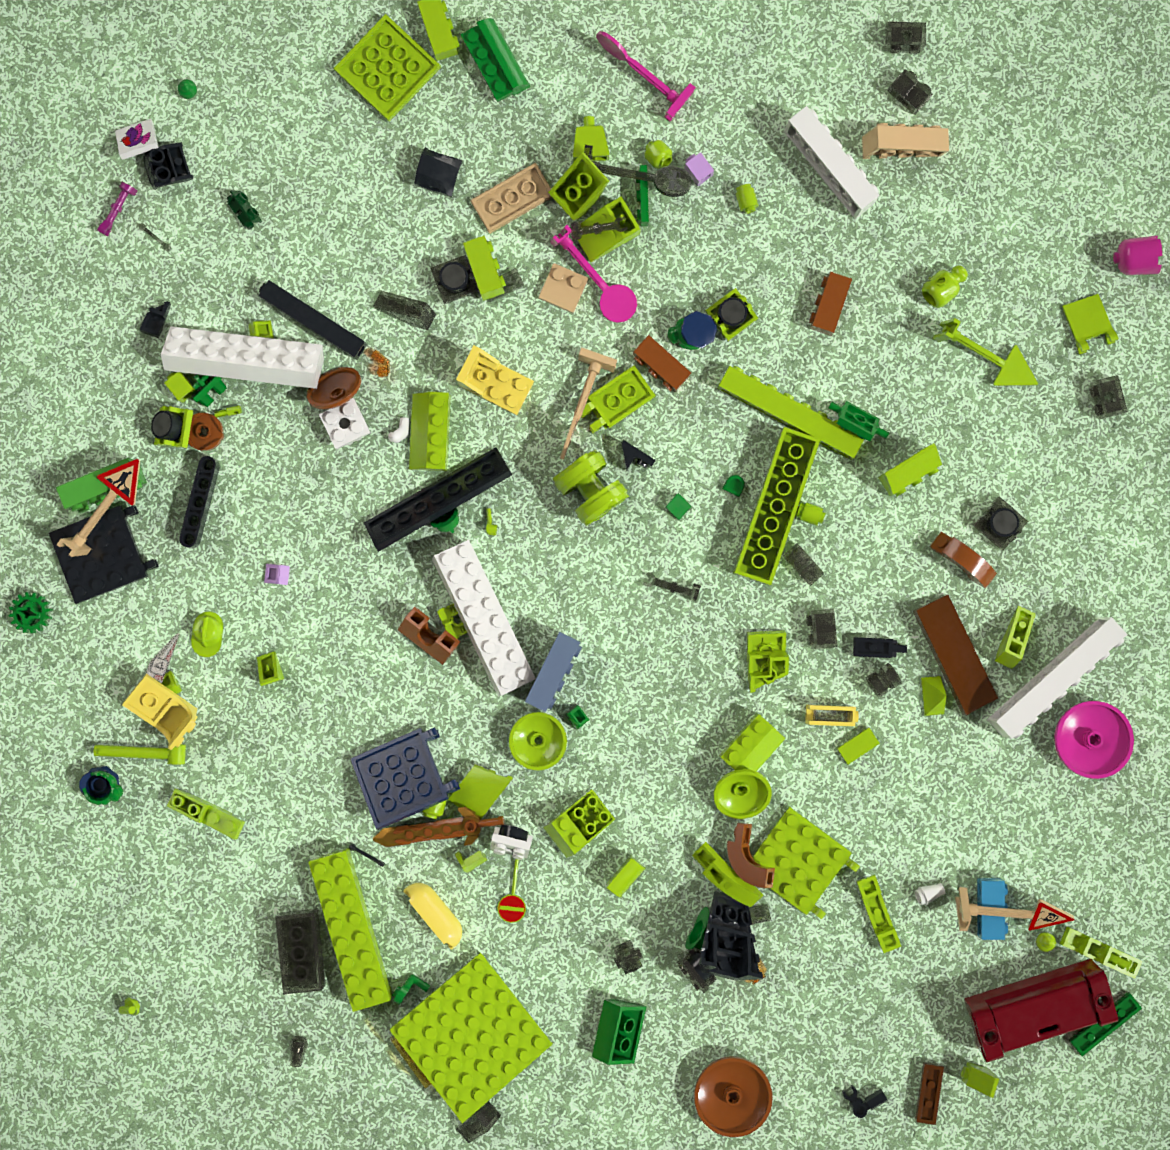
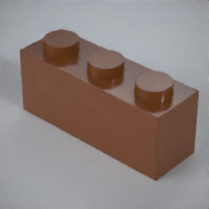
(830, 303)
(661, 364)

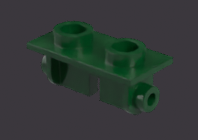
(239, 202)

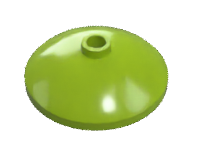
(535, 755)
(745, 800)

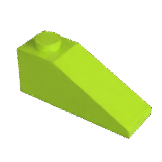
(1015, 638)

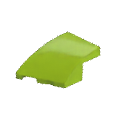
(480, 790)

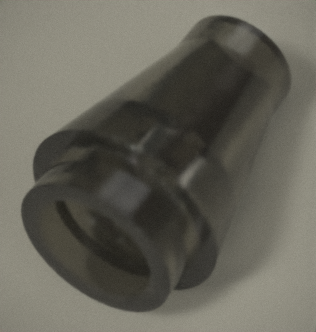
(297, 1047)

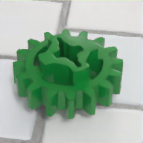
(32, 605)

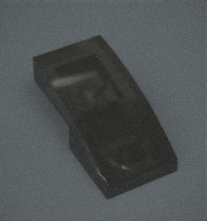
(803, 564)

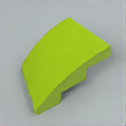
(766, 657)

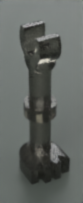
(597, 228)
(673, 587)

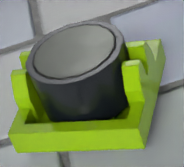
(732, 314)
(172, 427)

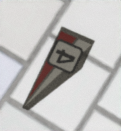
(159, 664)

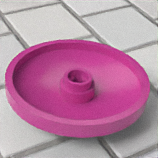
(1094, 739)

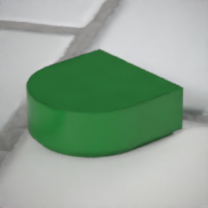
(734, 485)

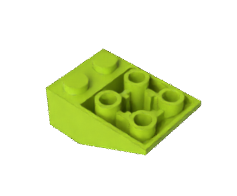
(601, 244)
(579, 824)

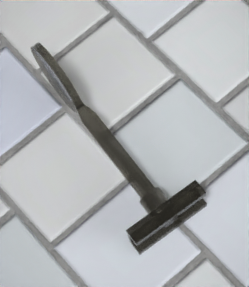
(668, 180)

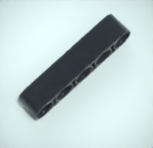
(197, 492)

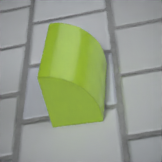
(625, 876)

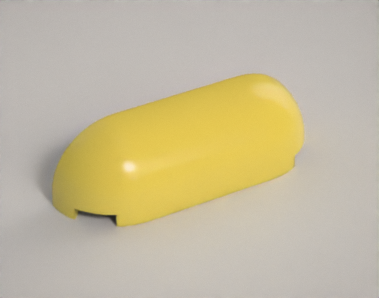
(435, 913)

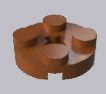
(214, 436)

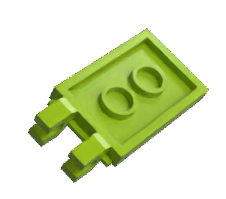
(618, 399)

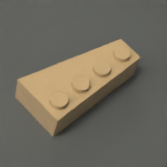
(905, 141)

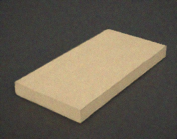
(512, 198)

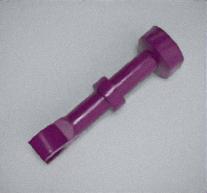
(106, 226)

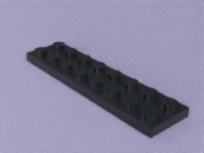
(437, 499)

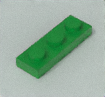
(642, 197)

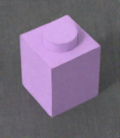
(698, 168)

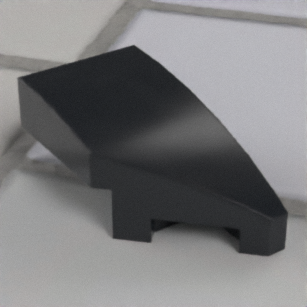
(155, 320)

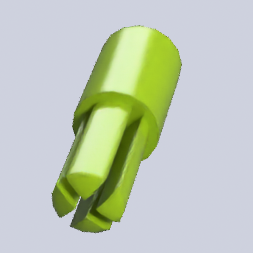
(228, 411)

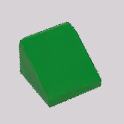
(678, 506)

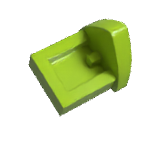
(472, 861)

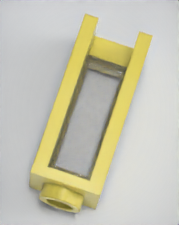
(831, 715)

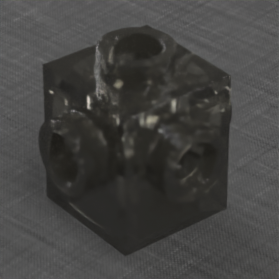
(628, 957)

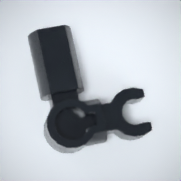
(871, 1102)

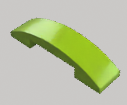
(878, 913)

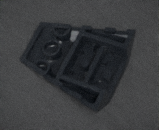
(728, 941)

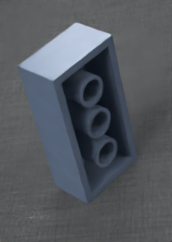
(552, 672)

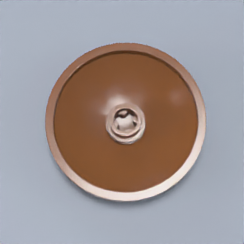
(733, 1096)

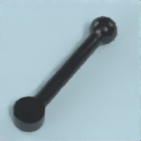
(352, 847)

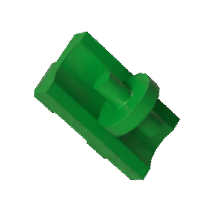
(202, 395)

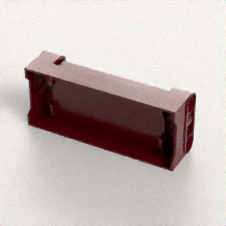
(1040, 1008)

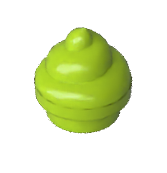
(1045, 942)

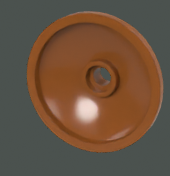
(334, 388)

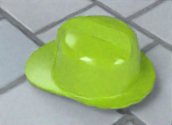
(207, 634)

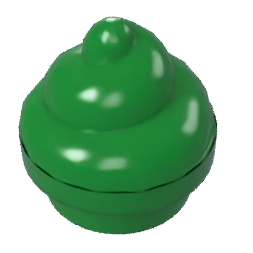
(187, 89)

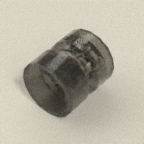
(883, 680)

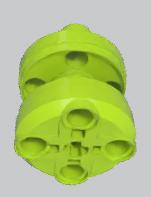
(583, 476)

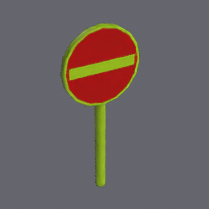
(512, 907)

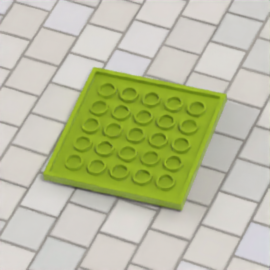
(470, 1037)

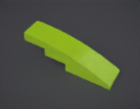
(1101, 952)

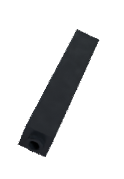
(312, 319)

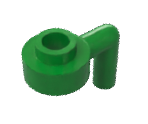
(401, 992)

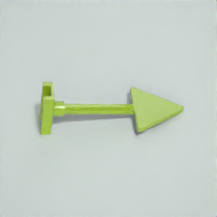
(1013, 370)

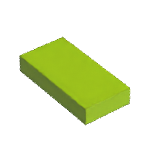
(858, 746)

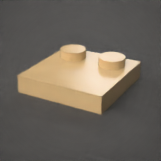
(563, 288)

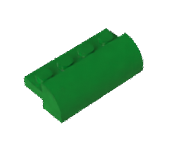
(495, 59)

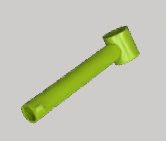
(175, 756)

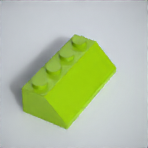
(429, 431)

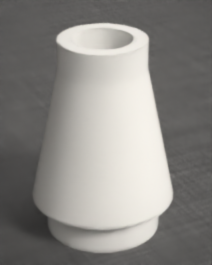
(929, 893)

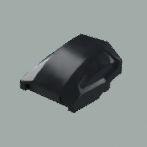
(166, 161)
(437, 172)

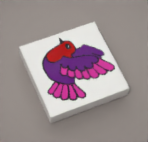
(136, 139)

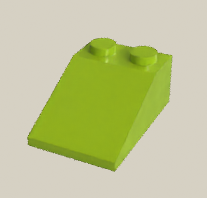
(579, 187)

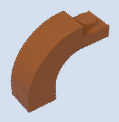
(965, 558)
(743, 862)

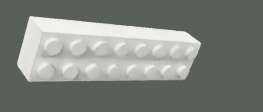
(242, 357)
(483, 618)
(1057, 677)

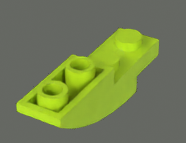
(206, 813)
(725, 877)

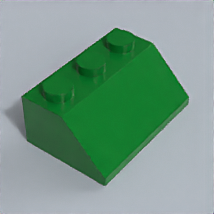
(618, 1032)

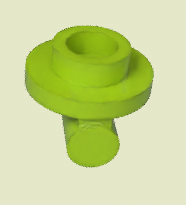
(131, 1007)

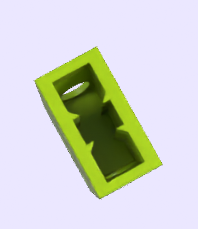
(591, 135)

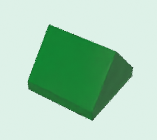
(577, 717)

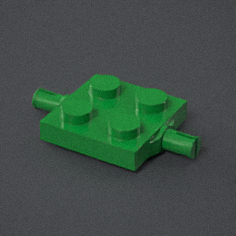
(858, 421)

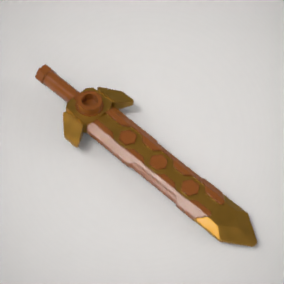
(440, 829)

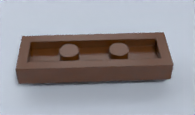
(929, 1093)

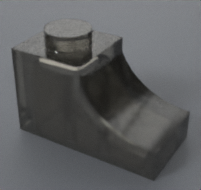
(479, 1122)

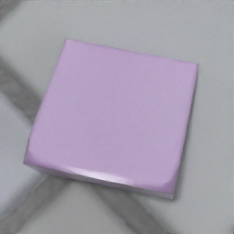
(276, 574)

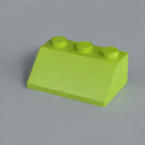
(911, 470)
(752, 745)

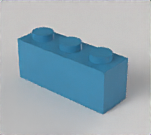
(991, 893)

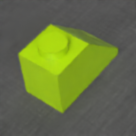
(980, 1079)

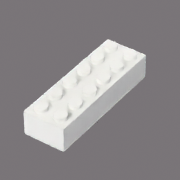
(831, 162)

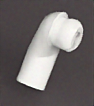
(401, 433)

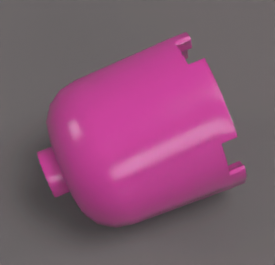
(1139, 256)

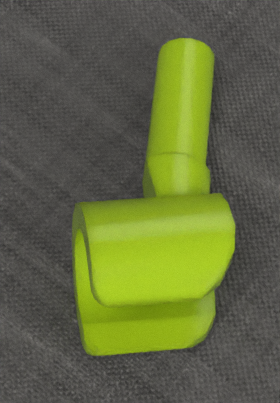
(490, 528)

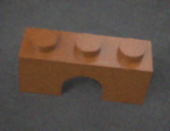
(416, 629)

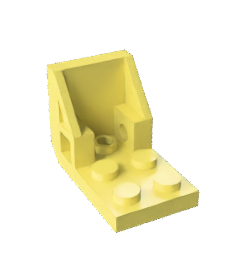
(493, 381)

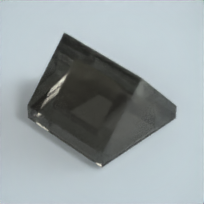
(760, 914)

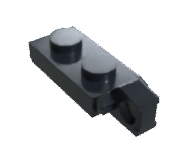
(877, 647)

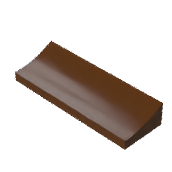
(955, 654)

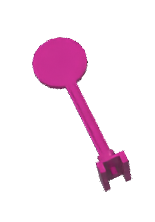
(617, 50)
(617, 301)

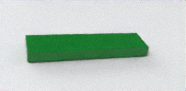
(1092, 1035)

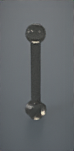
(167, 247)

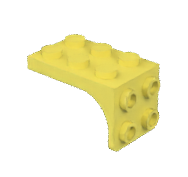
(162, 709)

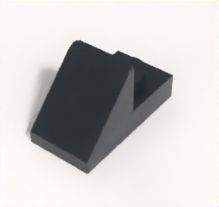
(631, 453)

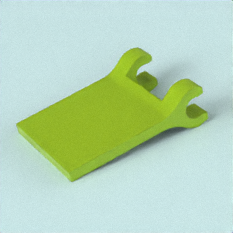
(1088, 320)

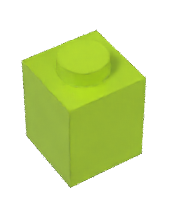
(180, 386)

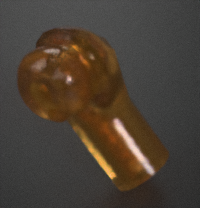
(383, 363)

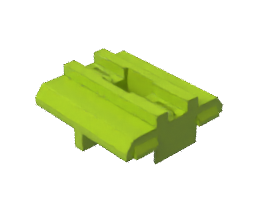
(446, 615)

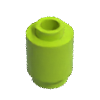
(746, 198)
(810, 513)

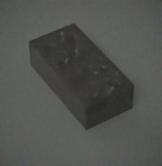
(300, 951)

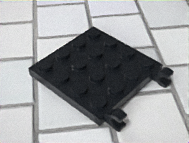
(112, 558)

